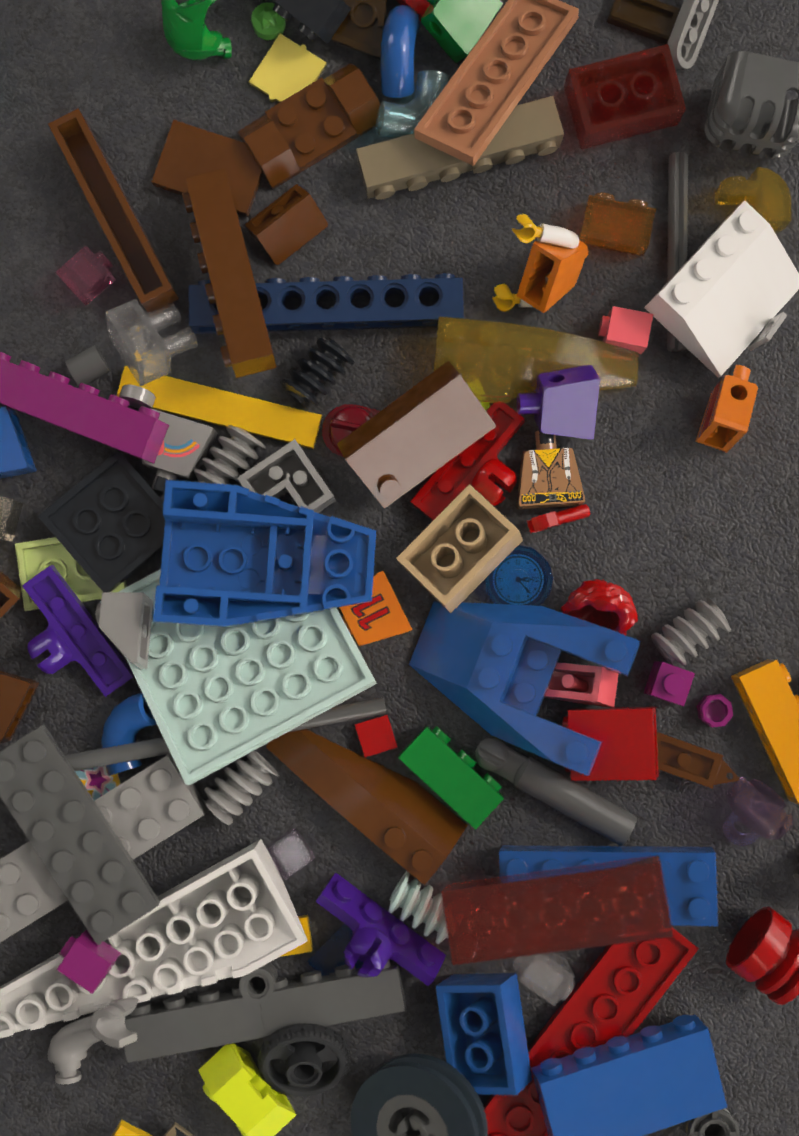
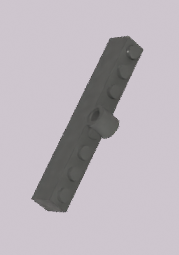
(259, 1011)

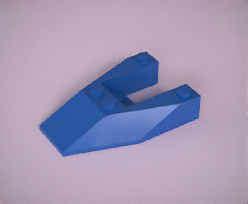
(499, 666)

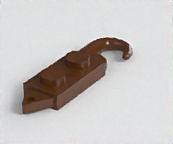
(692, 762)

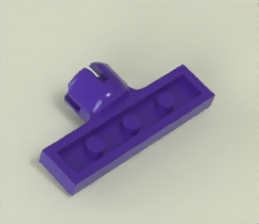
(73, 634)
(378, 934)

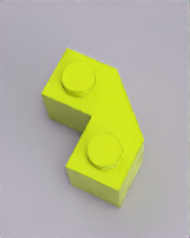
(243, 1095)

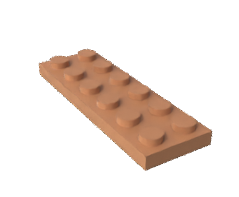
(495, 77)

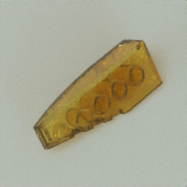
(506, 358)

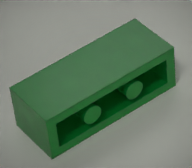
(452, 775)

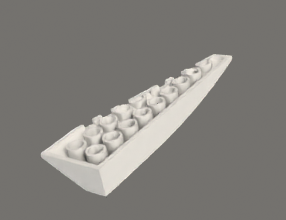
(200, 933)

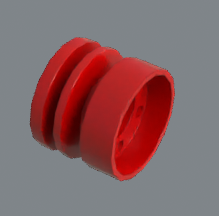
(767, 953)

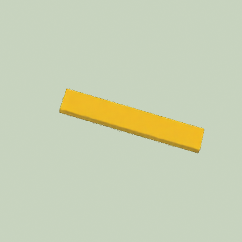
(229, 408)

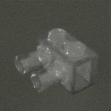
(139, 342)

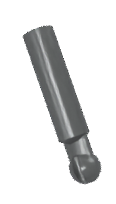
(556, 791)

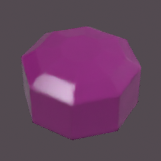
(715, 710)

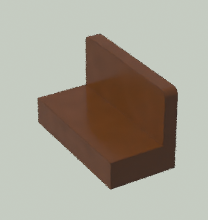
(287, 224)

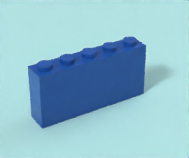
(632, 1082)

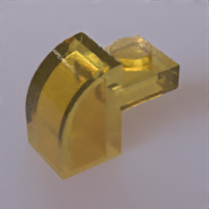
(763, 192)

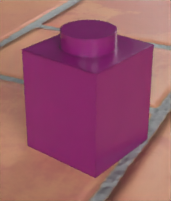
(669, 683)
(86, 961)

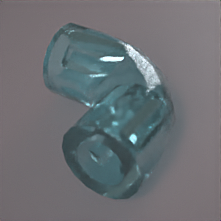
(400, 119)

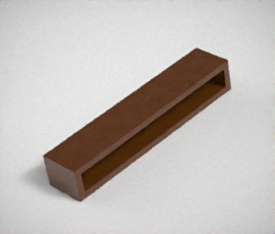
(113, 211)
(230, 274)

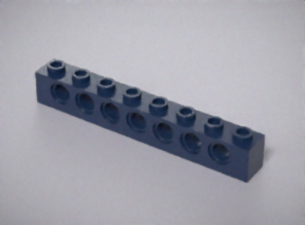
(343, 314)

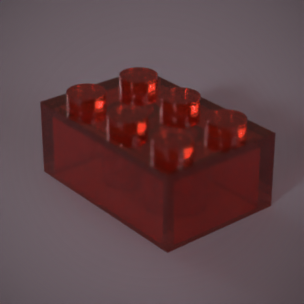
(624, 96)

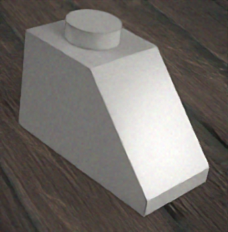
(127, 623)

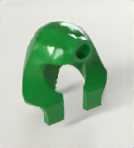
(188, 33)

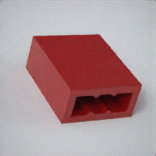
(627, 741)

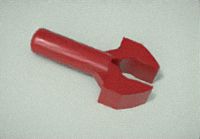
(554, 518)

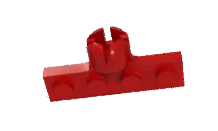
(474, 466)

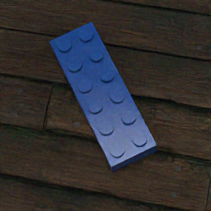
(686, 871)

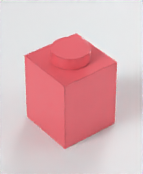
(626, 328)

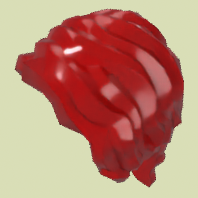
(602, 605)

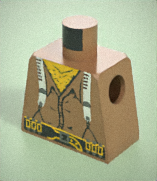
(549, 476)

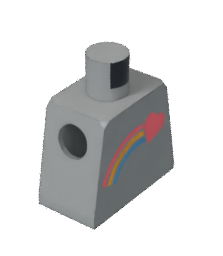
(181, 450)

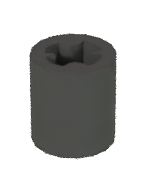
(87, 365)

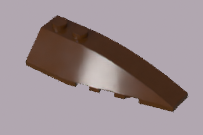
(374, 799)

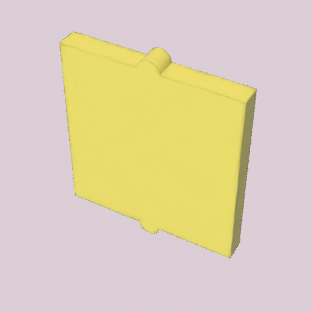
(286, 69)

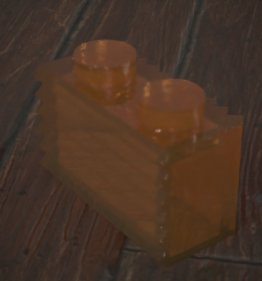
(617, 224)

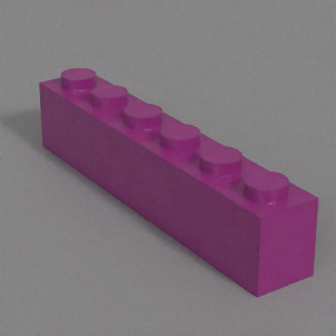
(81, 409)

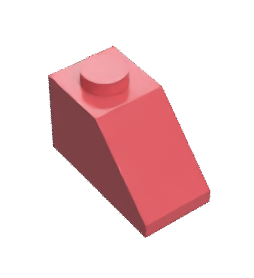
(583, 684)

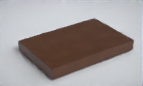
(199, 151)

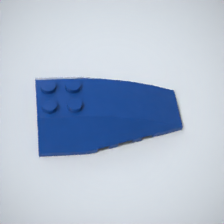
(255, 558)

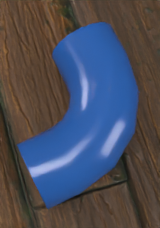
(398, 52)
(124, 725)

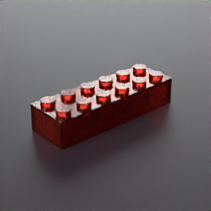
(556, 910)

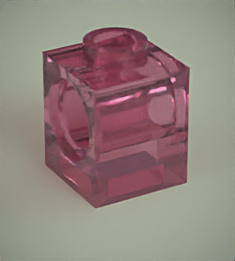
(87, 274)

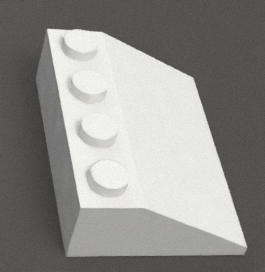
(727, 290)

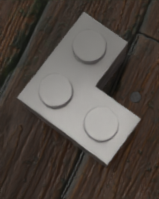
(289, 472)

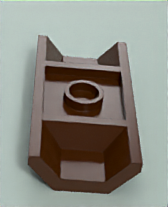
(312, 124)

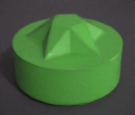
(266, 22)

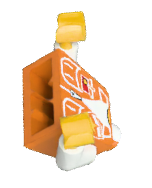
(550, 269)

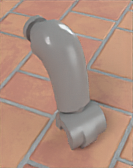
(74, 1039)

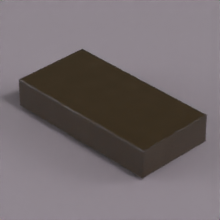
(644, 17)

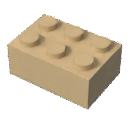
(460, 548)

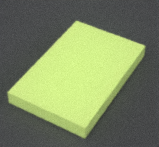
(39, 554)

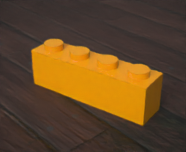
(775, 718)

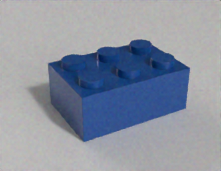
(485, 1031)

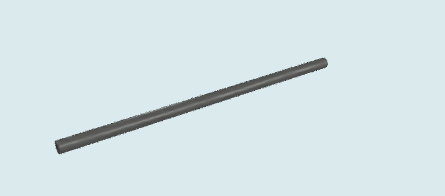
(158, 746)

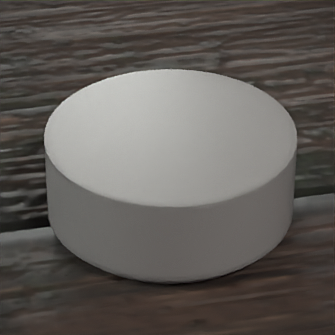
(137, 396)

